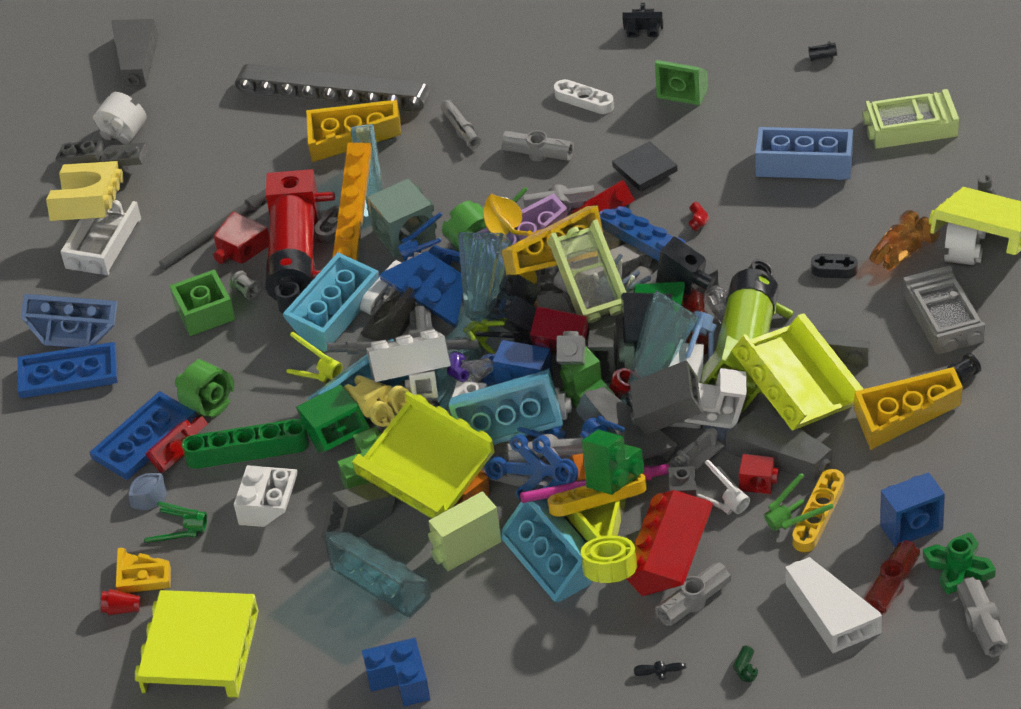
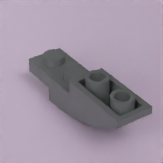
(96, 151)
(848, 350)

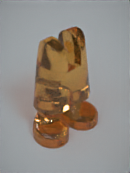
(902, 240)

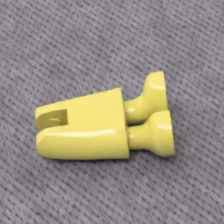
(377, 399)

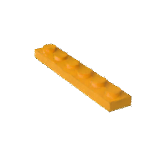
(352, 200)

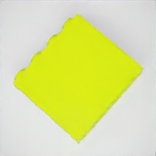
(981, 212)
(798, 372)
(425, 457)
(198, 640)

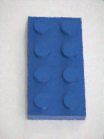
(635, 231)
(67, 370)
(126, 446)

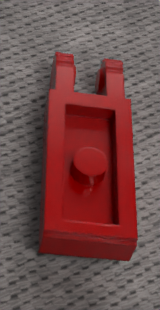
(611, 198)

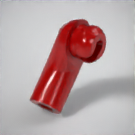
(699, 216)

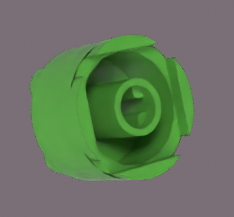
(465, 218)
(204, 388)

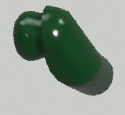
(742, 666)

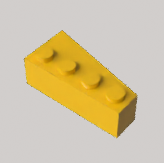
(331, 127)
(534, 252)
(905, 404)

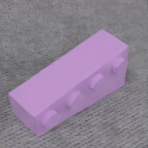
(538, 217)

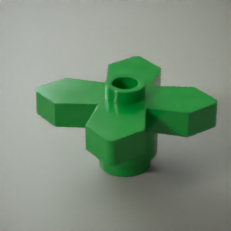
(958, 561)

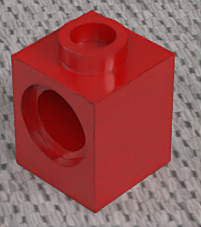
(757, 474)

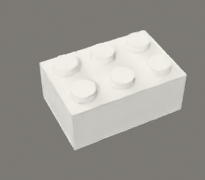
(407, 355)

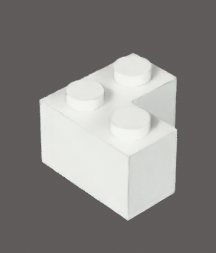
(722, 401)

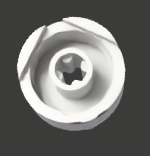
(119, 118)
(963, 245)

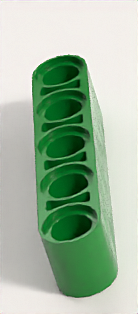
(245, 443)

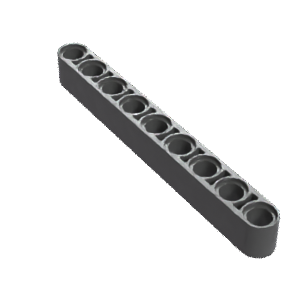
(330, 86)

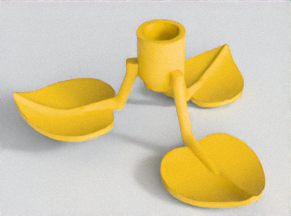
(503, 216)

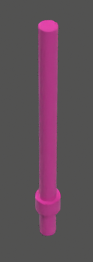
(545, 493)

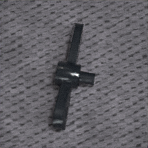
(658, 668)

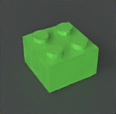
(202, 302)

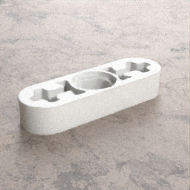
(569, 92)
(377, 294)

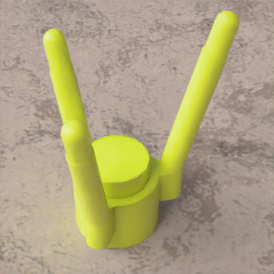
(327, 367)

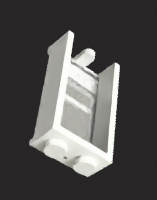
(99, 240)

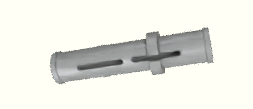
(463, 128)

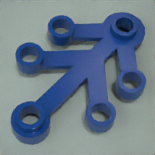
(536, 467)

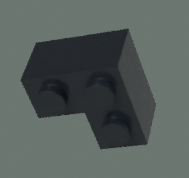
(515, 303)

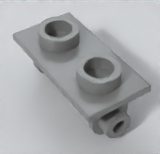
(699, 451)

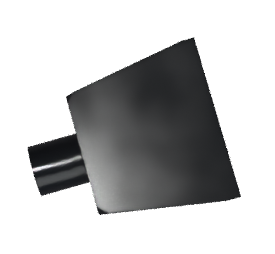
(683, 264)

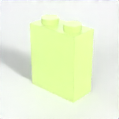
(464, 531)

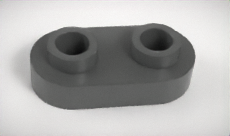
(326, 226)

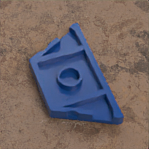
(433, 282)

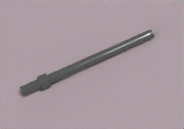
(250, 204)
(352, 346)

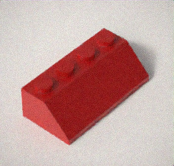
(668, 541)

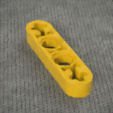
(586, 498)
(816, 529)

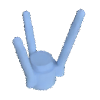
(702, 326)

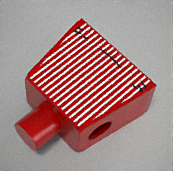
(239, 239)

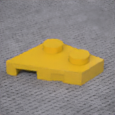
(141, 572)

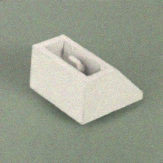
(263, 494)

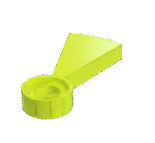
(605, 555)

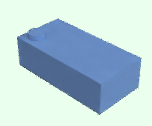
(804, 153)

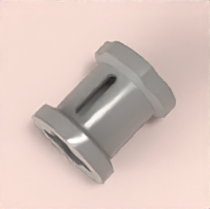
(245, 285)

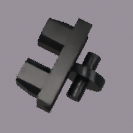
(642, 19)

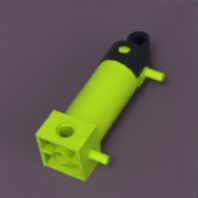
(748, 311)

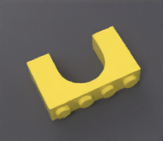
(85, 191)

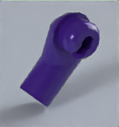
(455, 369)

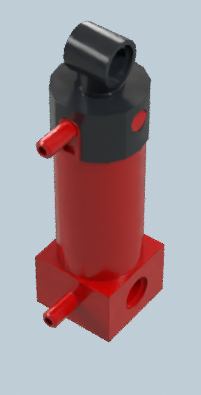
(293, 214)

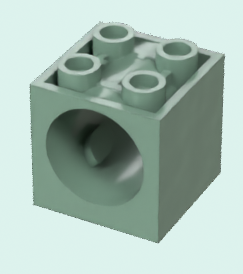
(400, 212)

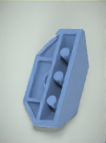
(68, 320)

